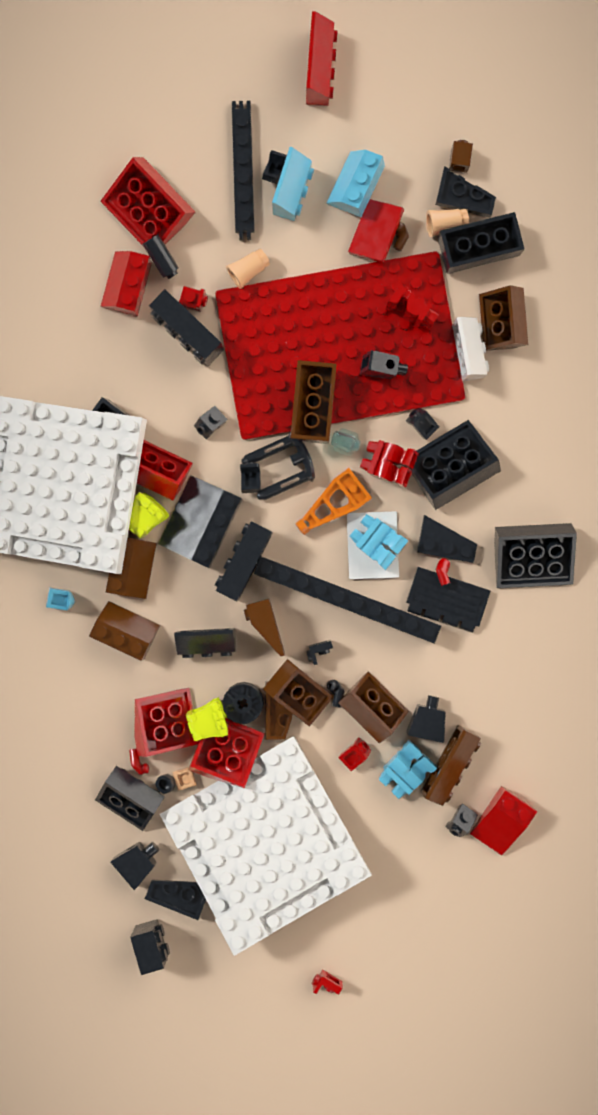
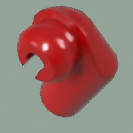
(442, 570)
(136, 764)

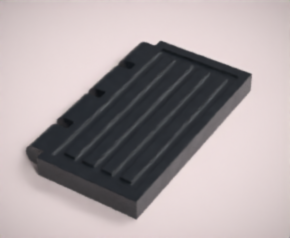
(454, 600)

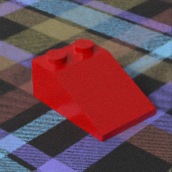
(503, 821)

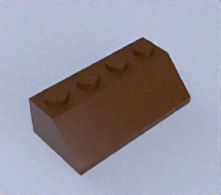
(313, 401)
(450, 766)

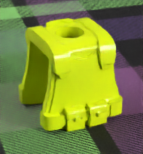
(146, 515)
(208, 720)

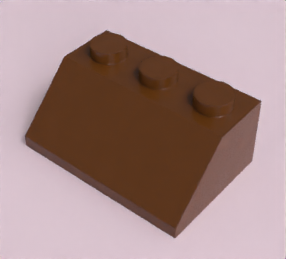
(503, 318)
(135, 571)
(124, 631)
(374, 707)

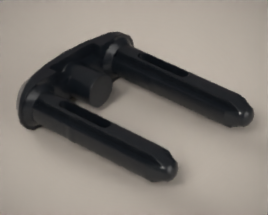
(301, 456)

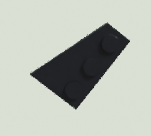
(443, 542)
(178, 896)

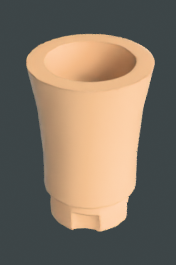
(444, 219)
(247, 267)

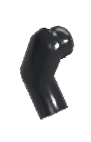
(337, 690)

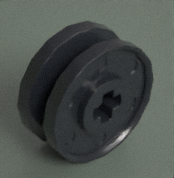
(247, 713)

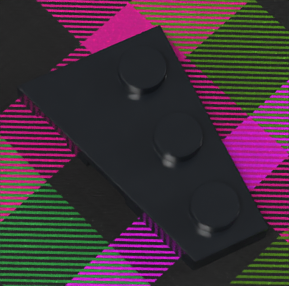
(460, 194)

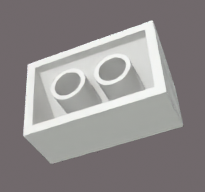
(470, 348)

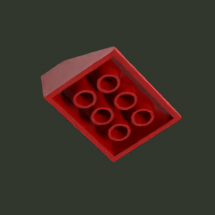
(146, 203)

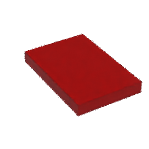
(376, 231)

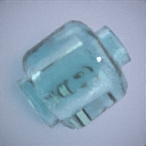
(345, 441)

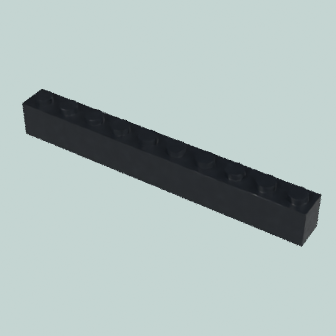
(347, 599)

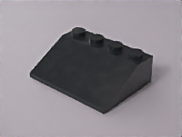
(454, 464)
(200, 521)
(535, 555)

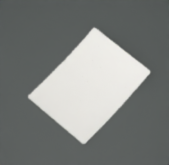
(360, 564)

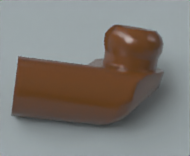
(402, 237)

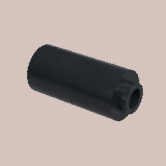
(161, 256)

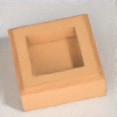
(184, 778)

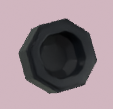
(165, 783)

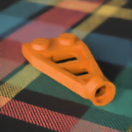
(353, 490)

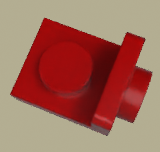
(193, 298)
(355, 754)
(328, 981)

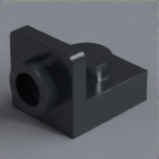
(422, 423)
(321, 648)

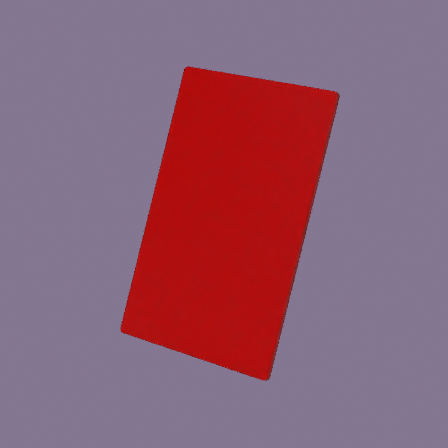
(338, 320)

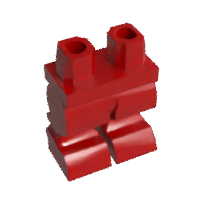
(413, 309)
(383, 462)

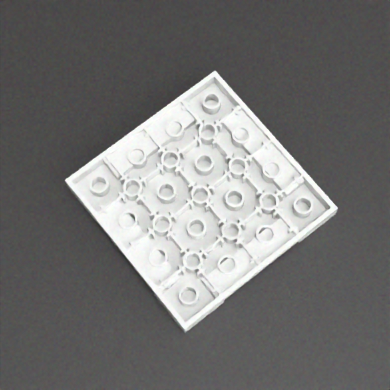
(67, 483)
(266, 847)

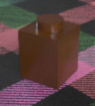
(460, 156)

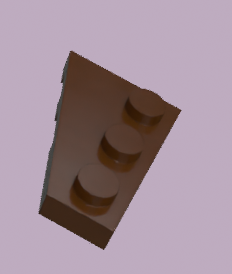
(276, 719)

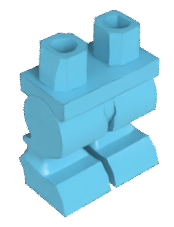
(376, 535)
(402, 773)

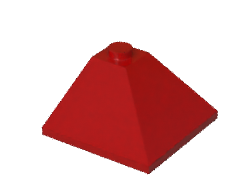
(163, 722)
(228, 757)

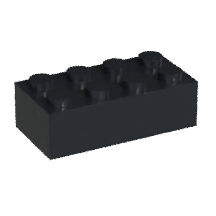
(480, 243)
(186, 327)
(243, 561)

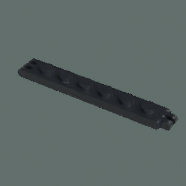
(243, 169)

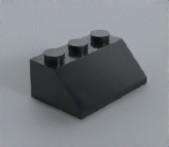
(205, 642)
(129, 798)

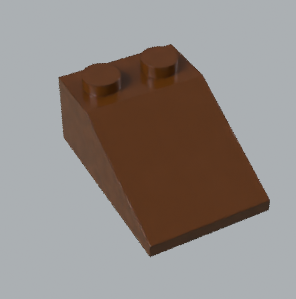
(264, 621)
(298, 692)

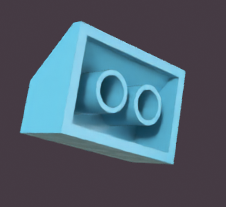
(357, 181)
(292, 185)

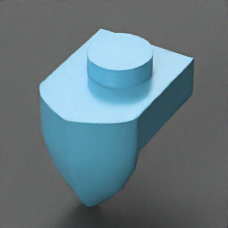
(60, 599)

